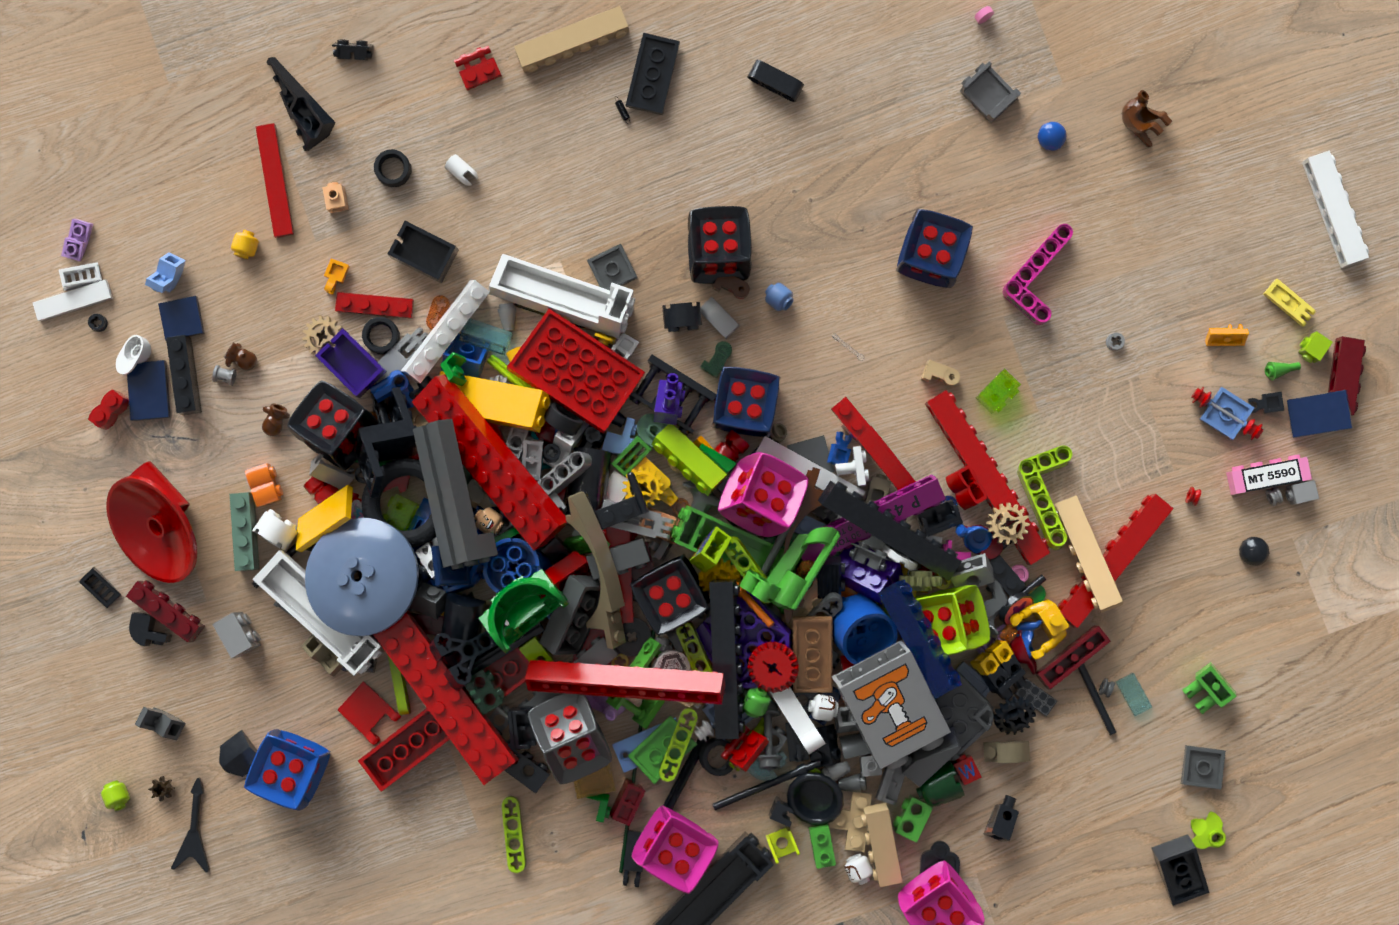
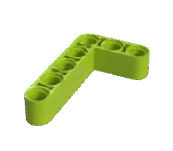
(1042, 494)

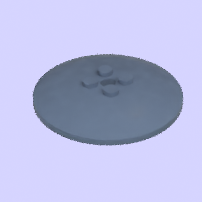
(386, 582)

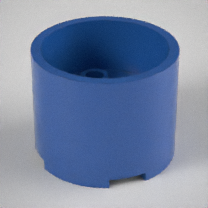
(513, 551)
(862, 628)

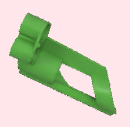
(782, 585)

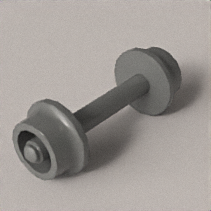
(769, 760)

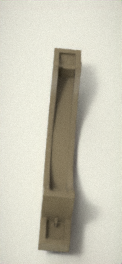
(608, 614)

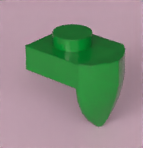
(604, 809)

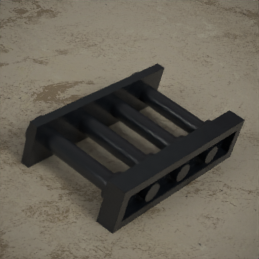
(689, 385)

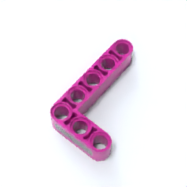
(1033, 270)

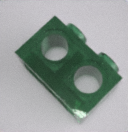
(479, 694)

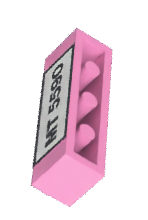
(1269, 475)

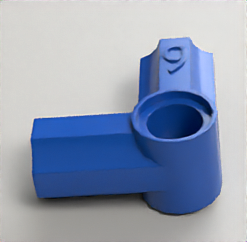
(383, 388)

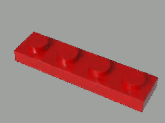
(374, 305)

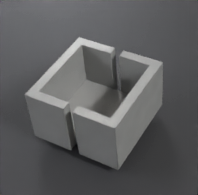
(237, 634)

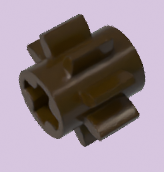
(164, 784)

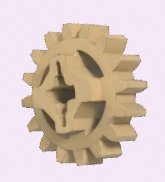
(325, 329)
(1004, 514)

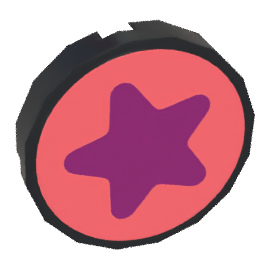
(1015, 605)

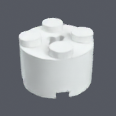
(275, 530)

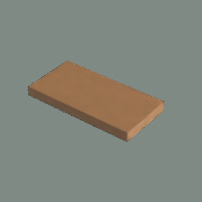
(814, 654)

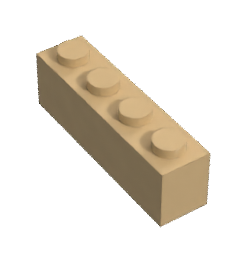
(882, 845)

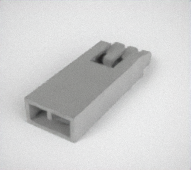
(394, 360)
(657, 524)

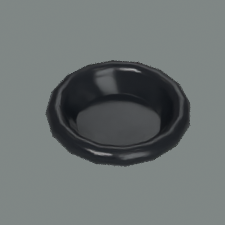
(815, 798)

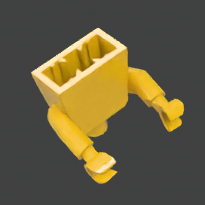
(1052, 623)

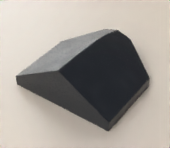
(237, 754)

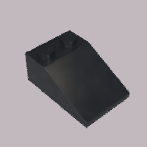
(1180, 869)

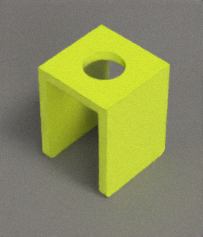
(780, 852)

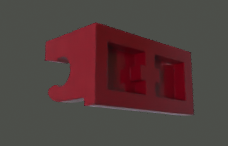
(627, 802)

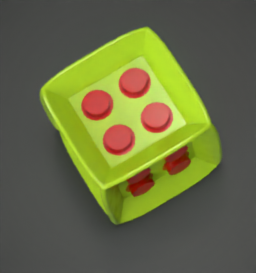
(957, 618)

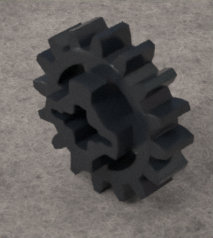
(1014, 715)

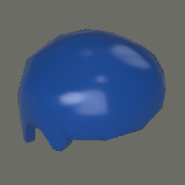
(1052, 136)

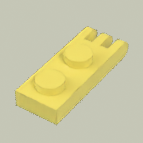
(1289, 302)

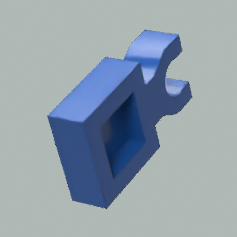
(839, 452)

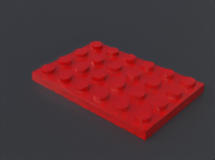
(575, 370)

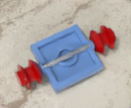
(1227, 413)

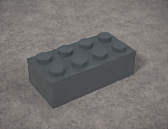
(567, 625)

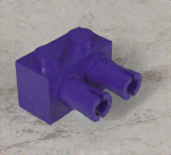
(668, 400)

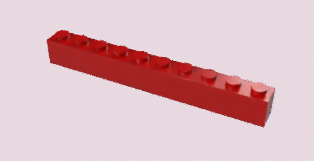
(973, 453)
(625, 681)

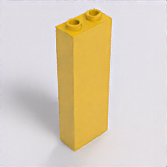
(507, 403)

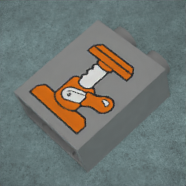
(892, 705)

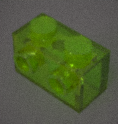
(998, 391)
(400, 512)

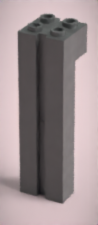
(450, 497)

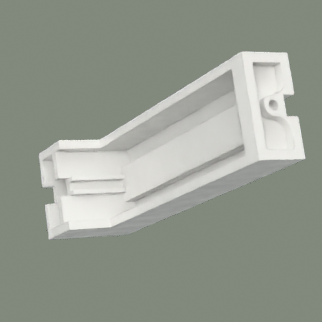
(569, 297)
(286, 584)

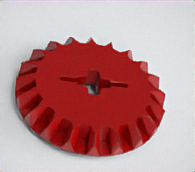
(786, 664)

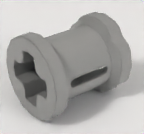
(224, 375)

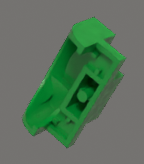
(521, 607)

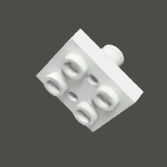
(855, 467)

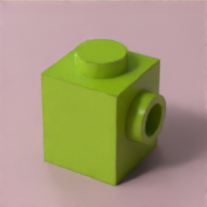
(1314, 347)

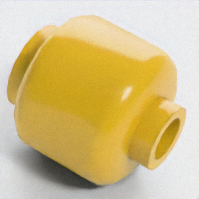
(244, 244)

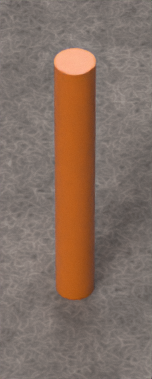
(755, 607)

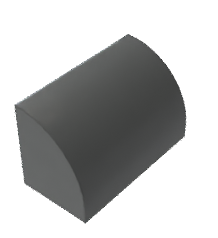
(853, 745)

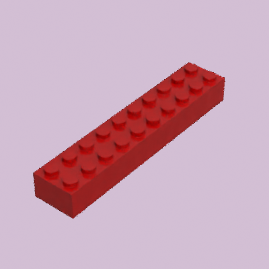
(493, 463)
(451, 708)
(423, 733)

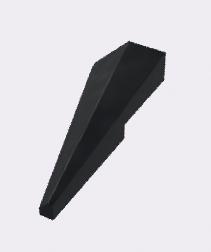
(311, 119)

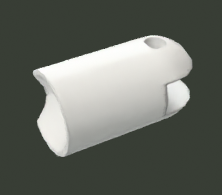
(459, 168)

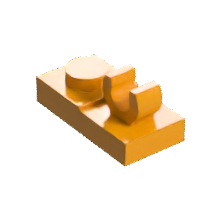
(1227, 336)

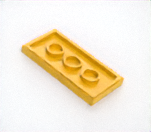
(324, 518)

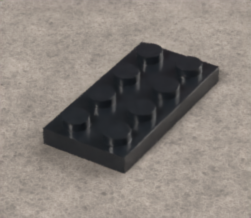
(652, 73)

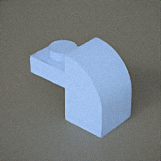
(167, 273)
(617, 443)

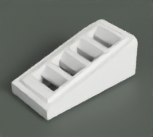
(79, 269)

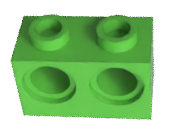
(918, 820)
(822, 846)

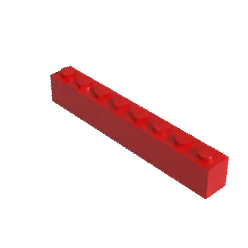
(1118, 554)

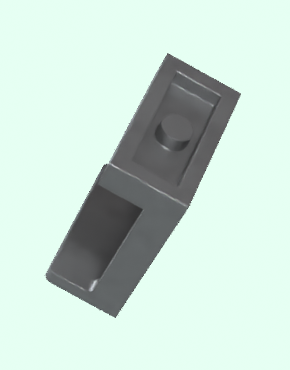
(988, 92)

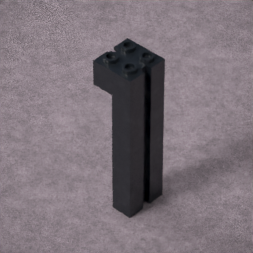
(720, 884)

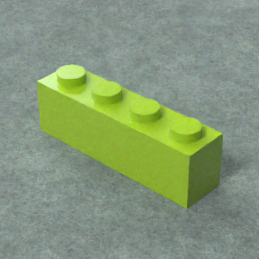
(688, 459)

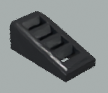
(89, 586)

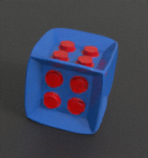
(287, 769)

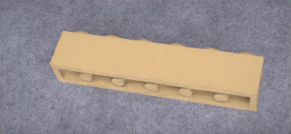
(572, 39)
(1089, 555)

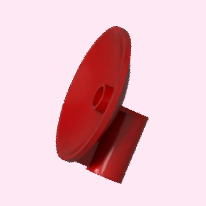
(152, 525)

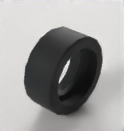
(392, 153)
(380, 321)
(563, 419)
(703, 757)

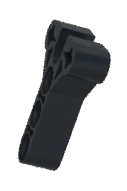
(454, 648)

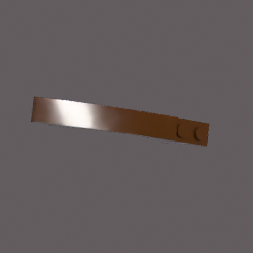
(809, 503)

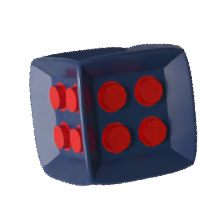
(934, 248)
(746, 401)

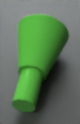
(1275, 369)

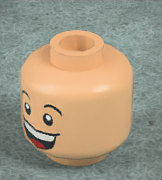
(489, 521)

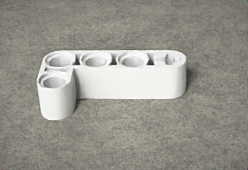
(798, 720)

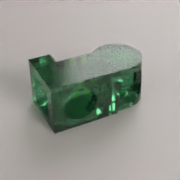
(722, 353)

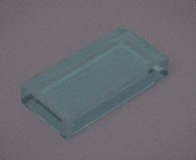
(1133, 694)

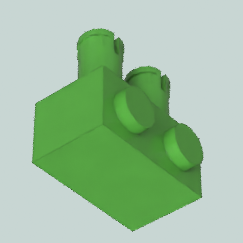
(1215, 684)

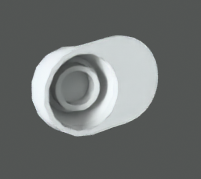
(135, 351)

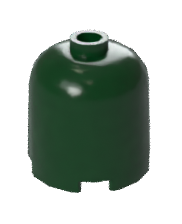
(941, 787)

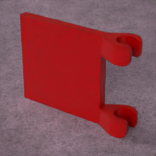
(365, 709)

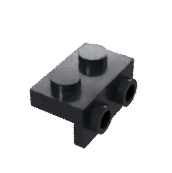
(829, 753)

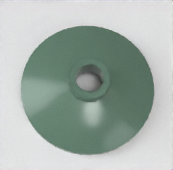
(647, 426)

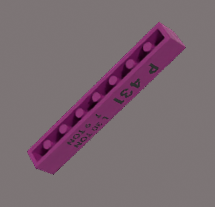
(902, 503)

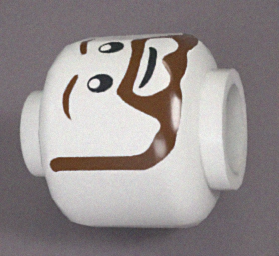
(823, 707)
(858, 869)

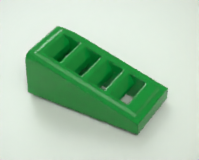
(722, 461)

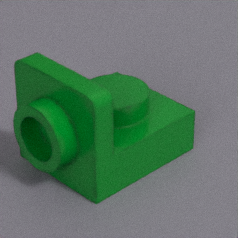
(453, 370)

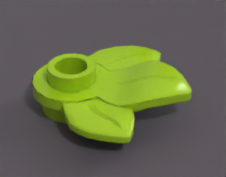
(1206, 829)

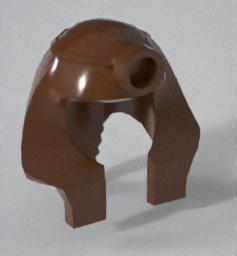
(1136, 114)

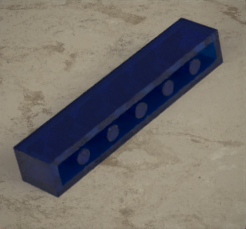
(920, 638)

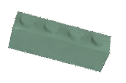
(244, 539)

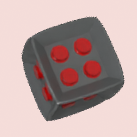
(569, 737)

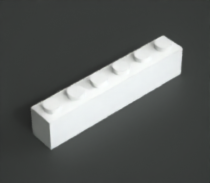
(1335, 209)
(445, 331)

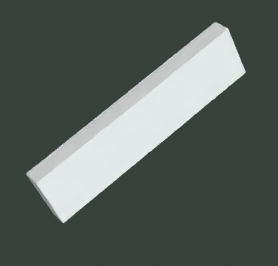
(72, 300)

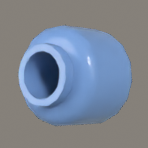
(779, 297)

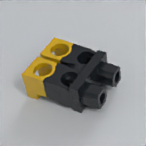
(1000, 669)

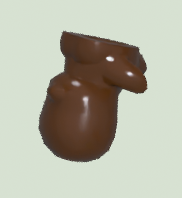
(243, 358)
(273, 422)

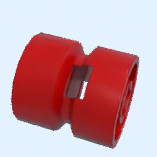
(732, 446)
(320, 489)

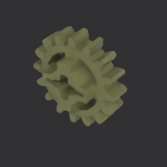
(921, 580)

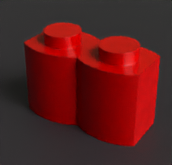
(107, 412)
(966, 488)

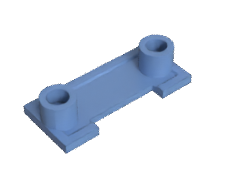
(628, 745)

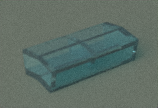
(486, 336)

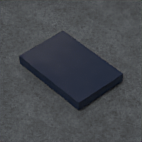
(148, 391)
(1320, 413)

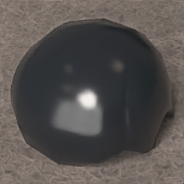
(1254, 551)

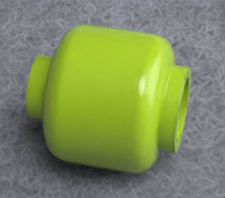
(115, 795)

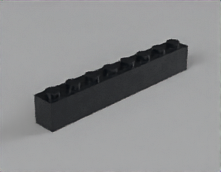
(889, 530)
(725, 656)

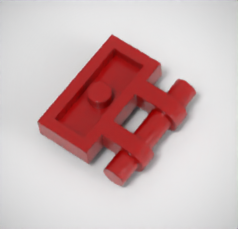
(479, 73)
(747, 752)

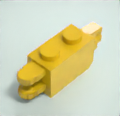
(669, 496)

